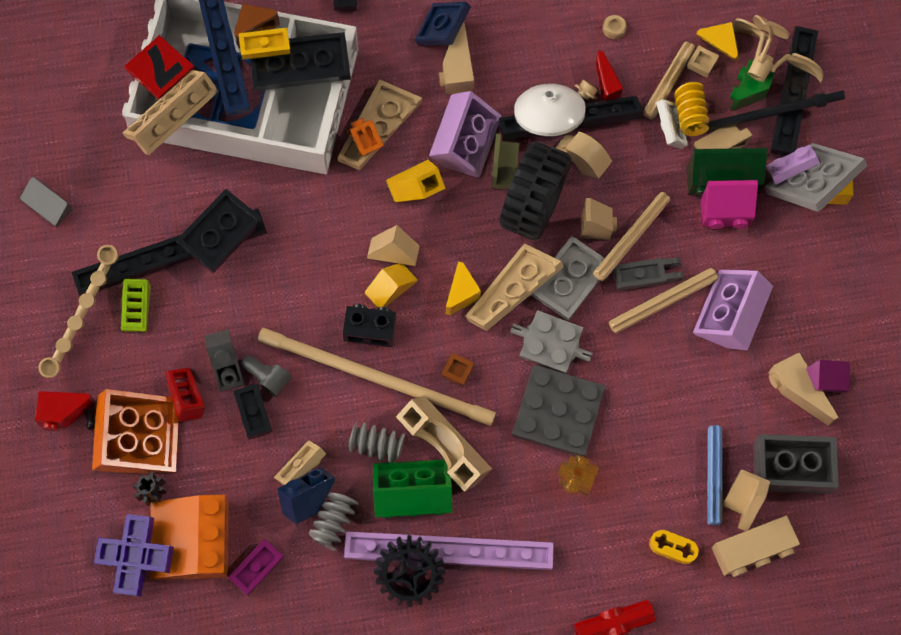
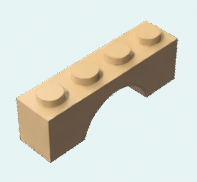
(463, 462)

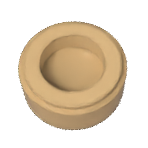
(614, 27)

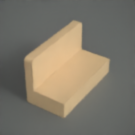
(725, 138)
(747, 497)

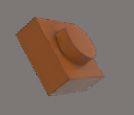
(457, 369)

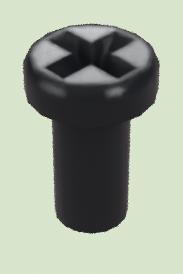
(90, 419)

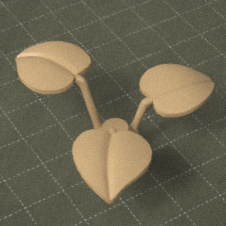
(763, 63)

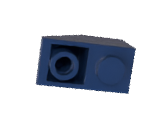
(305, 495)

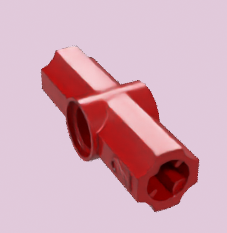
(617, 620)

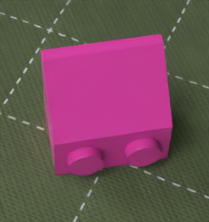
(729, 204)

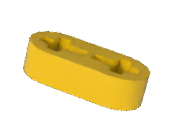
(676, 541)

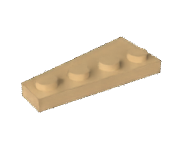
(388, 110)
(513, 285)

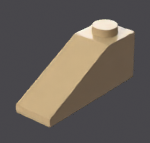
(457, 67)
(795, 384)

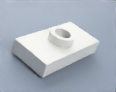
(670, 124)

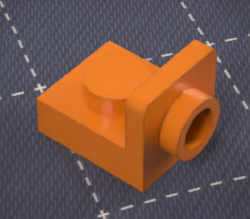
(365, 136)

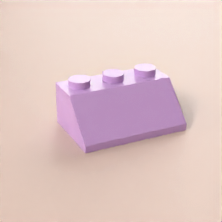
(465, 134)
(733, 308)

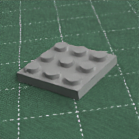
(820, 183)

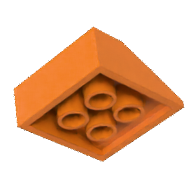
(134, 433)
(197, 532)

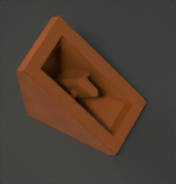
(255, 19)

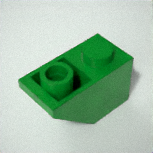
(750, 89)

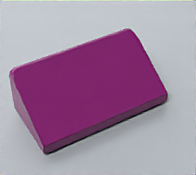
(830, 375)

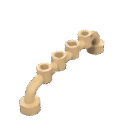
(107, 256)

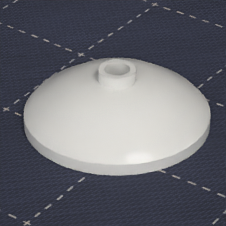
(549, 110)

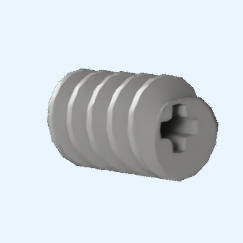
(376, 442)
(332, 520)

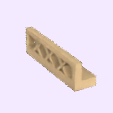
(171, 111)

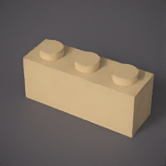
(755, 547)

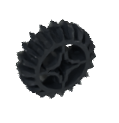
(414, 591)

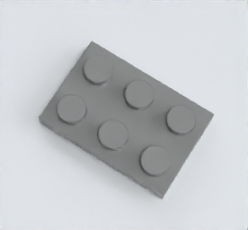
(574, 282)

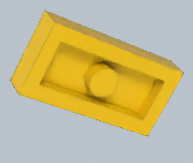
(264, 43)

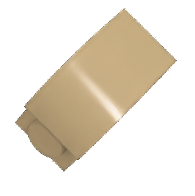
(586, 154)

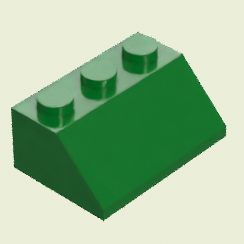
(411, 488)

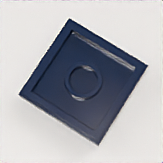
(442, 23)

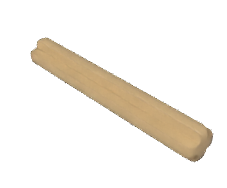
(669, 79)

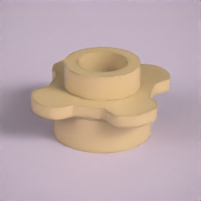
(587, 90)

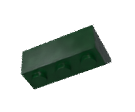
(725, 165)

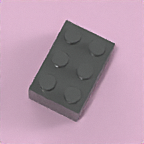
(797, 463)

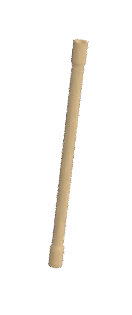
(472, 411)

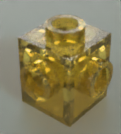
(582, 467)

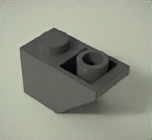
(223, 360)

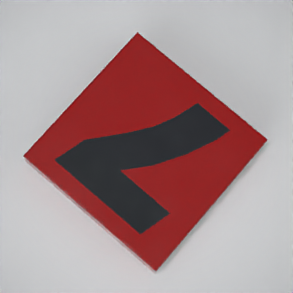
(158, 67)

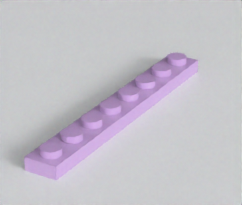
(458, 550)

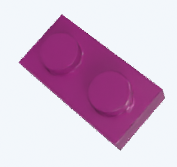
(256, 567)

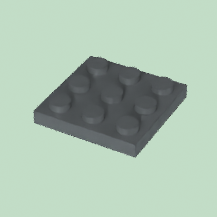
(558, 411)

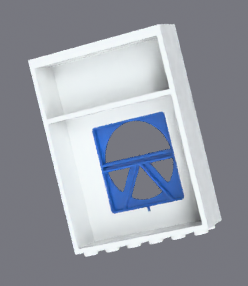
(290, 124)

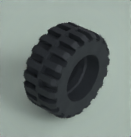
(535, 190)

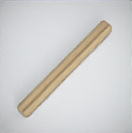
(631, 236)
(663, 300)

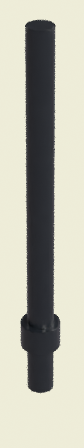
(819, 100)

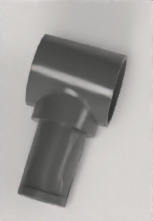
(271, 378)

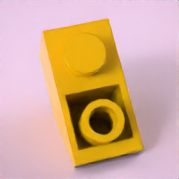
(416, 182)

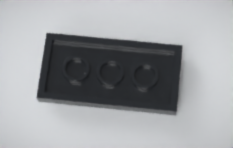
(311, 62)

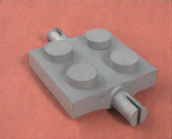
(551, 342)

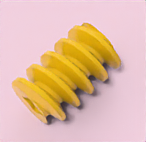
(691, 109)

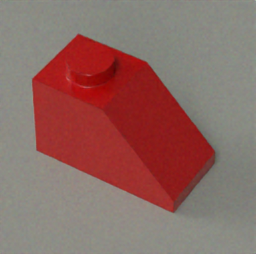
(61, 408)

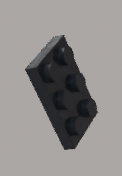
(219, 231)

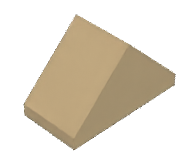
(394, 247)

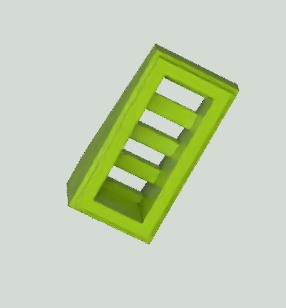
(135, 284)

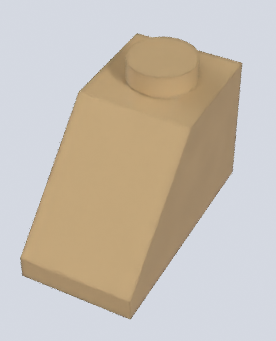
(597, 221)

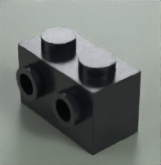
(369, 325)

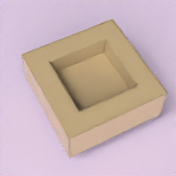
(702, 61)

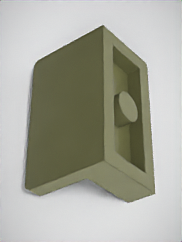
(504, 163)

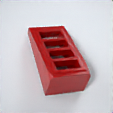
(608, 80)
(185, 409)

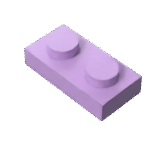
(792, 164)

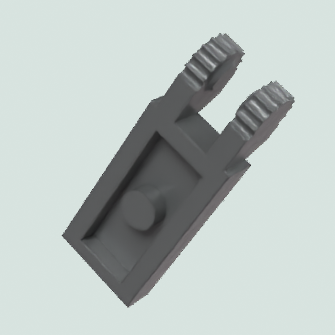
(646, 273)

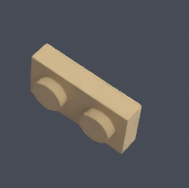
(301, 463)

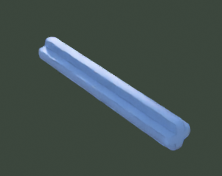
(714, 476)

